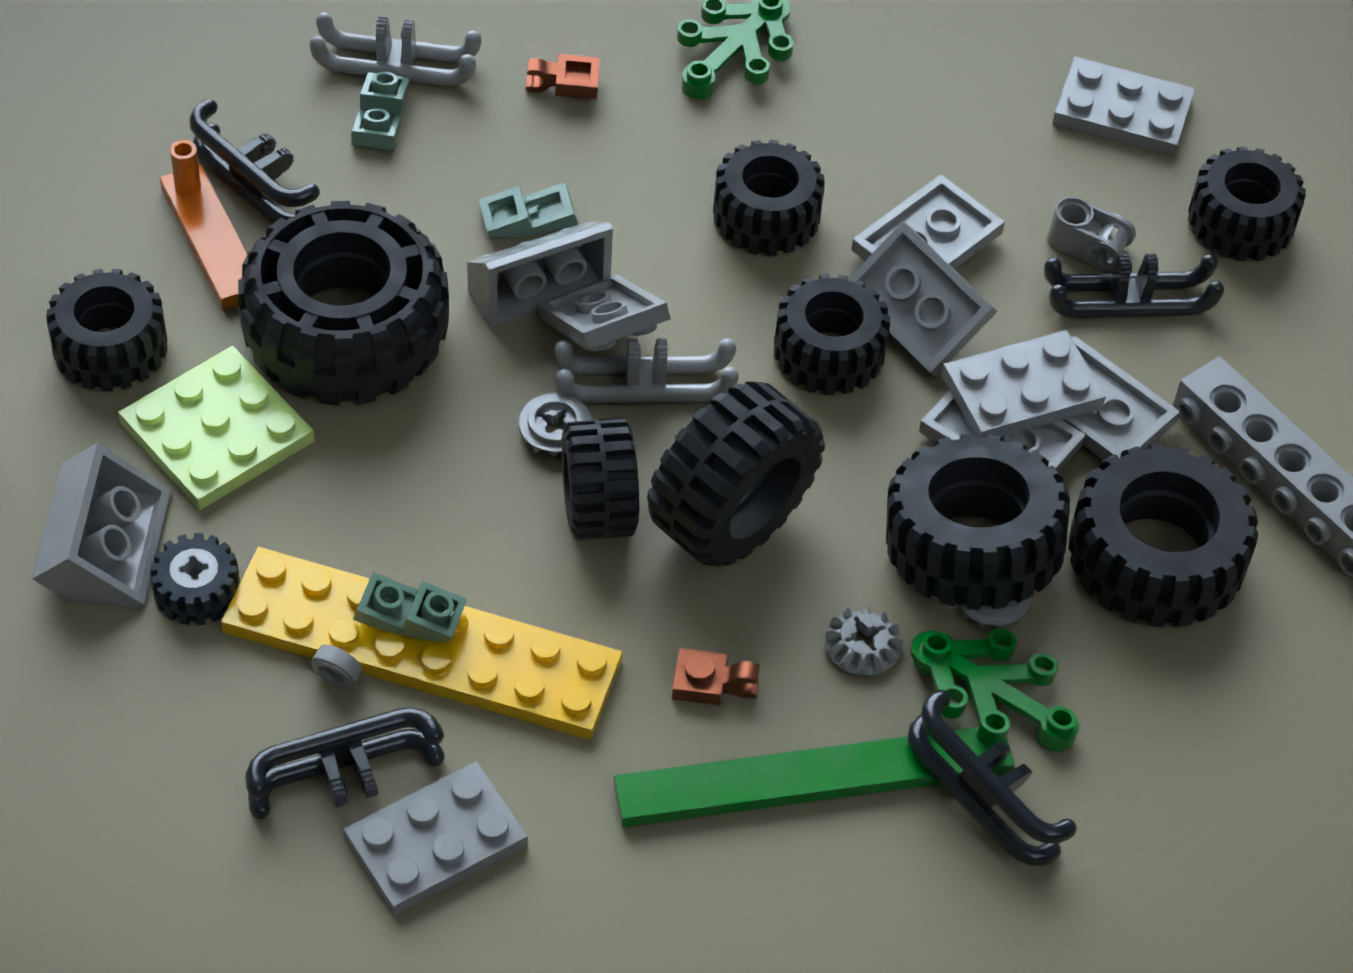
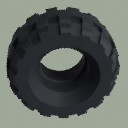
(353, 347)

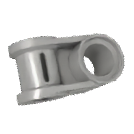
(1086, 232)

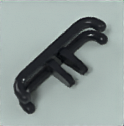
(250, 168)
(1133, 291)
(342, 748)
(981, 788)

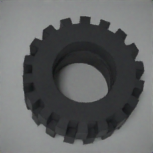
(763, 172)
(1246, 203)
(101, 303)
(826, 360)
(600, 478)

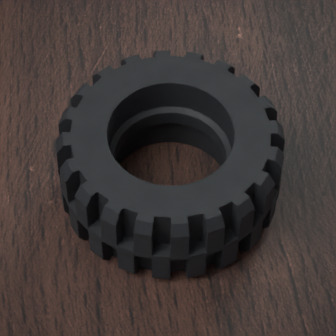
(735, 473)
(1172, 489)
(972, 562)

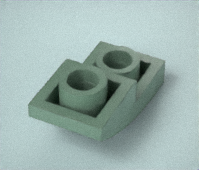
(380, 111)
(414, 613)

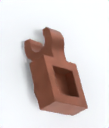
(571, 76)
(705, 677)

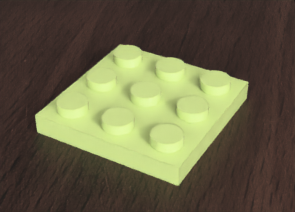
(216, 427)

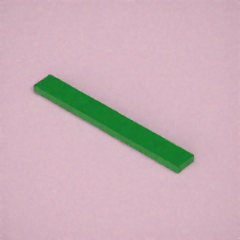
(782, 779)

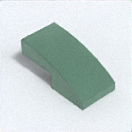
(516, 215)

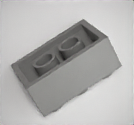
(517, 278)
(101, 530)

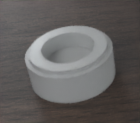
(336, 666)

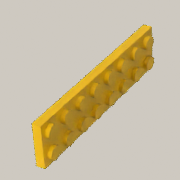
(486, 664)

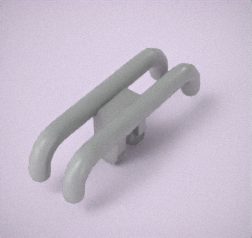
(394, 54)
(645, 374)

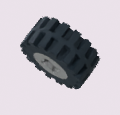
(212, 583)

